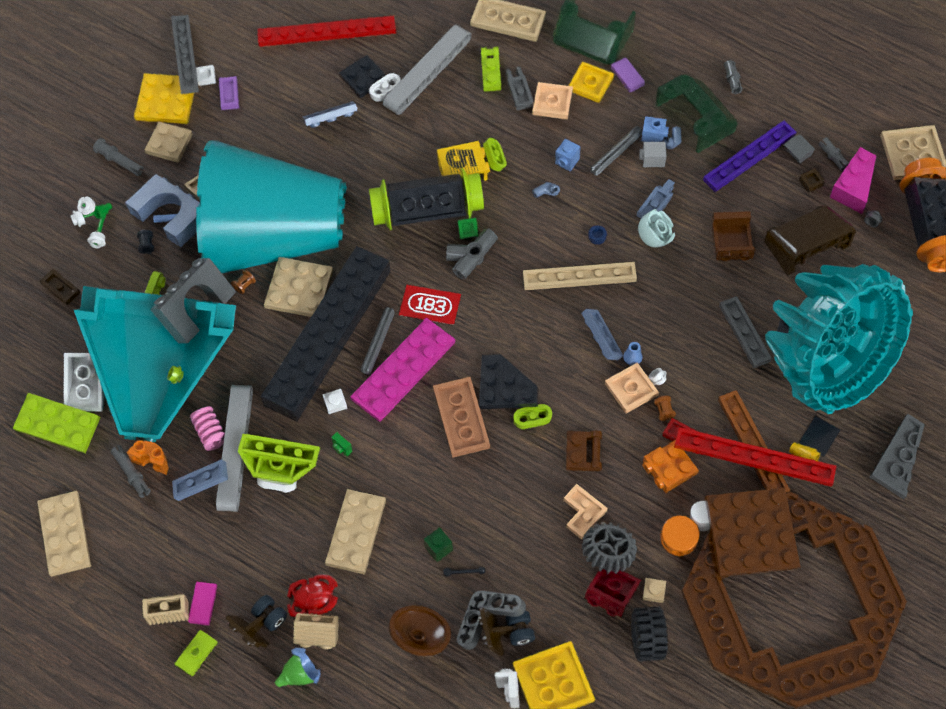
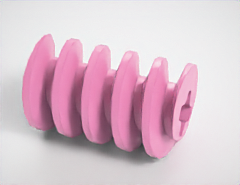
(208, 428)

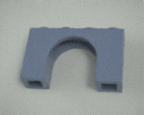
(159, 192)

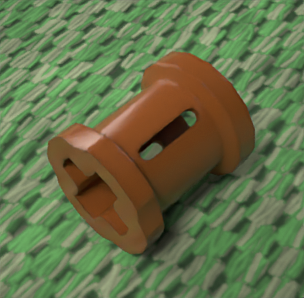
(243, 281)
(665, 408)

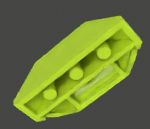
(277, 458)

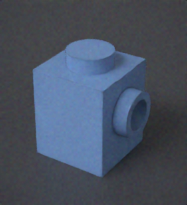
(654, 130)
(567, 154)

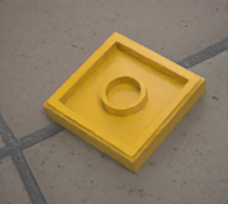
(591, 82)

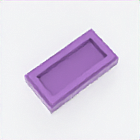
(627, 75)
(229, 93)

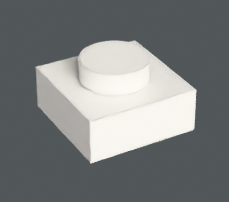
(205, 75)
(334, 401)

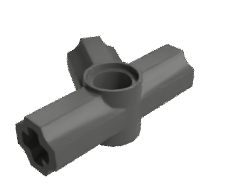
(464, 256)

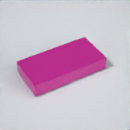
(202, 603)

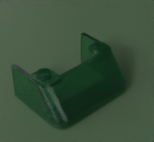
(590, 38)

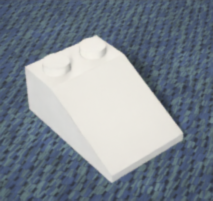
(82, 383)

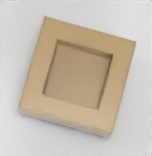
(654, 590)

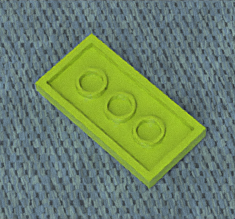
(56, 423)

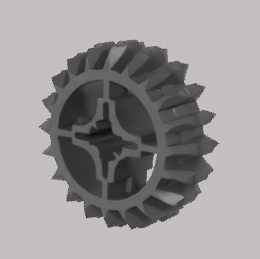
(611, 543)

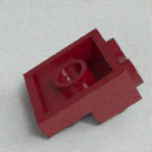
(612, 591)

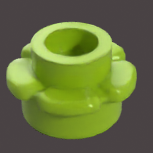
(175, 374)

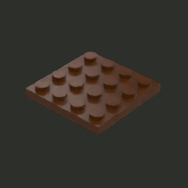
(752, 532)

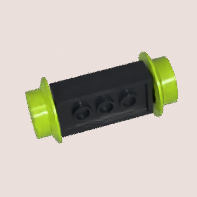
(427, 199)

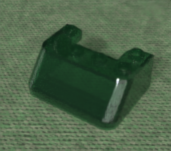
(716, 119)

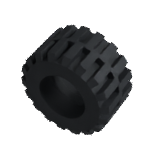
(649, 633)

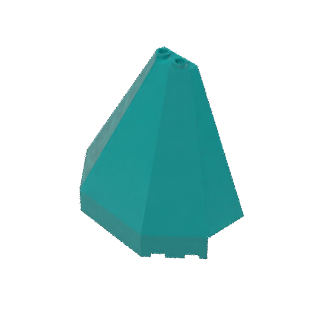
(137, 351)

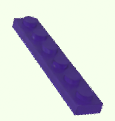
(749, 156)

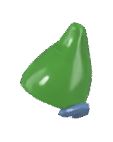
(298, 670)

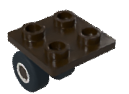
(265, 615)
(515, 629)

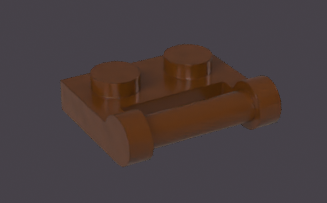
(577, 451)

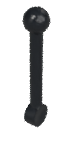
(447, 572)

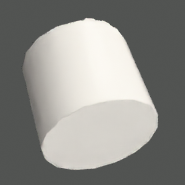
(700, 515)

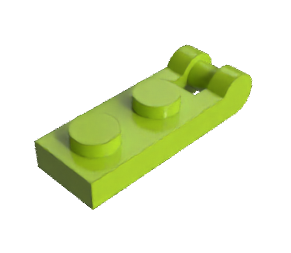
(491, 69)

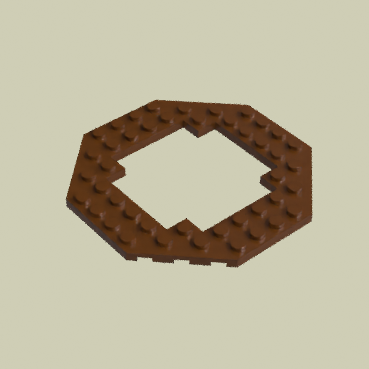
(822, 673)

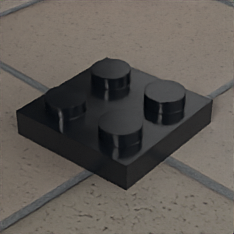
(361, 75)

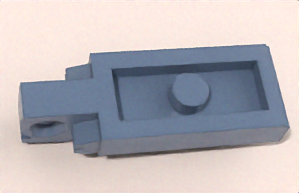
(657, 199)

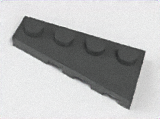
(897, 460)

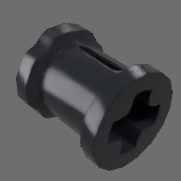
(145, 241)

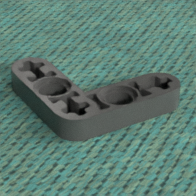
(488, 603)

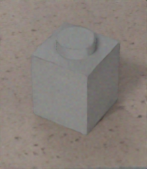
(653, 154)

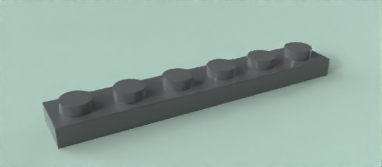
(184, 54)

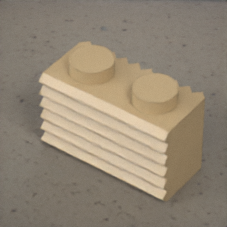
(166, 609)
(316, 630)

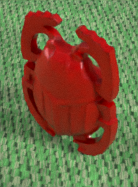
(313, 596)

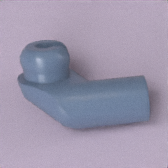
(675, 140)
(546, 188)

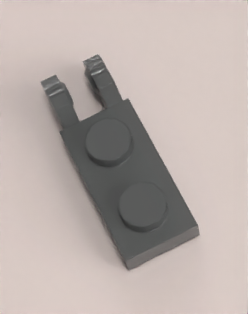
(519, 89)

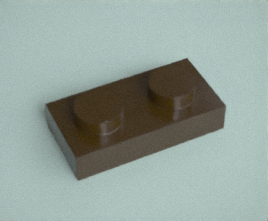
(59, 287)

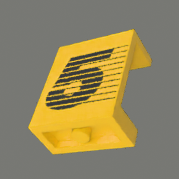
(466, 156)

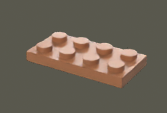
(461, 417)

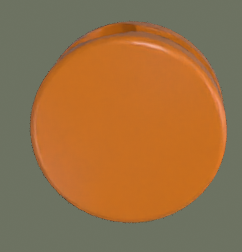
(679, 535)

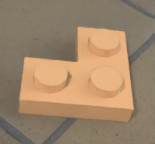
(588, 511)

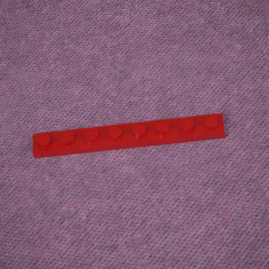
(326, 31)
(755, 456)

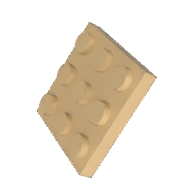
(909, 145)
(298, 286)

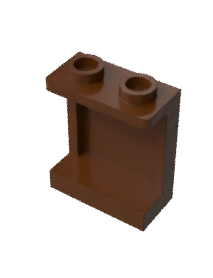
(732, 236)

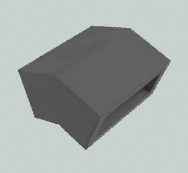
(799, 148)

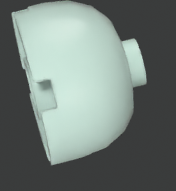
(656, 229)

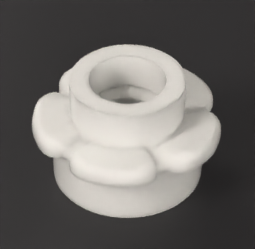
(657, 376)

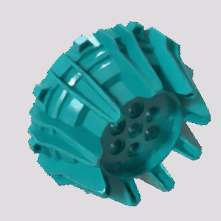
(841, 334)

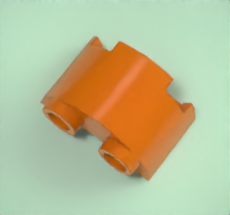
(148, 452)

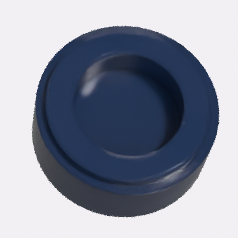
(597, 234)

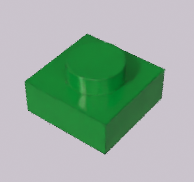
(468, 228)
(341, 445)

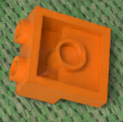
(669, 466)

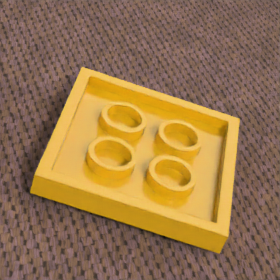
(162, 100)
(554, 679)

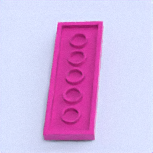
(402, 369)

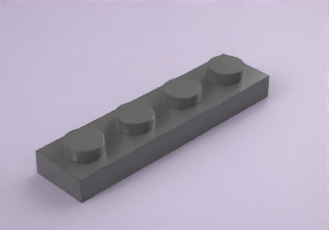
(745, 332)

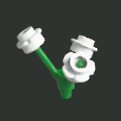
(88, 208)

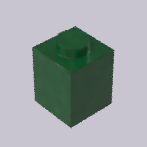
(438, 544)

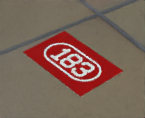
(430, 304)

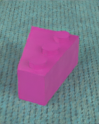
(855, 181)

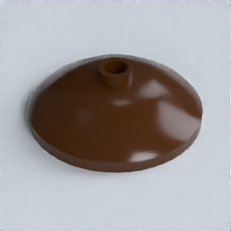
(419, 630)

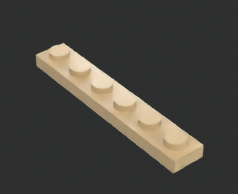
(579, 276)

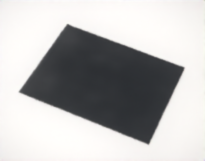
(819, 435)

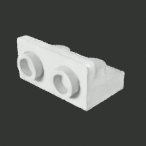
(508, 679)

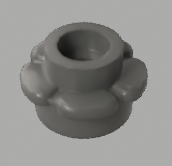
(873, 218)

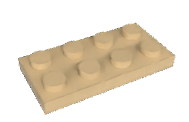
(508, 19)
(355, 531)
(64, 533)

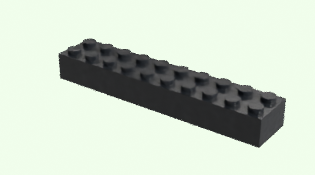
(326, 334)

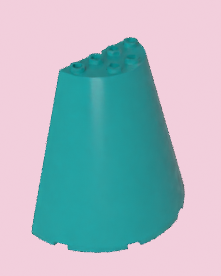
(263, 208)

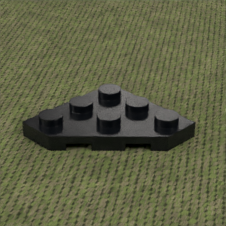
(505, 385)

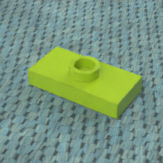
(196, 653)

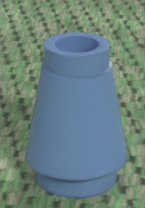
(633, 354)

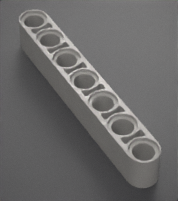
(426, 69)
(237, 424)

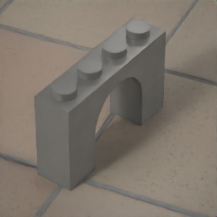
(171, 308)

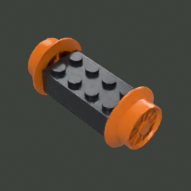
(926, 200)

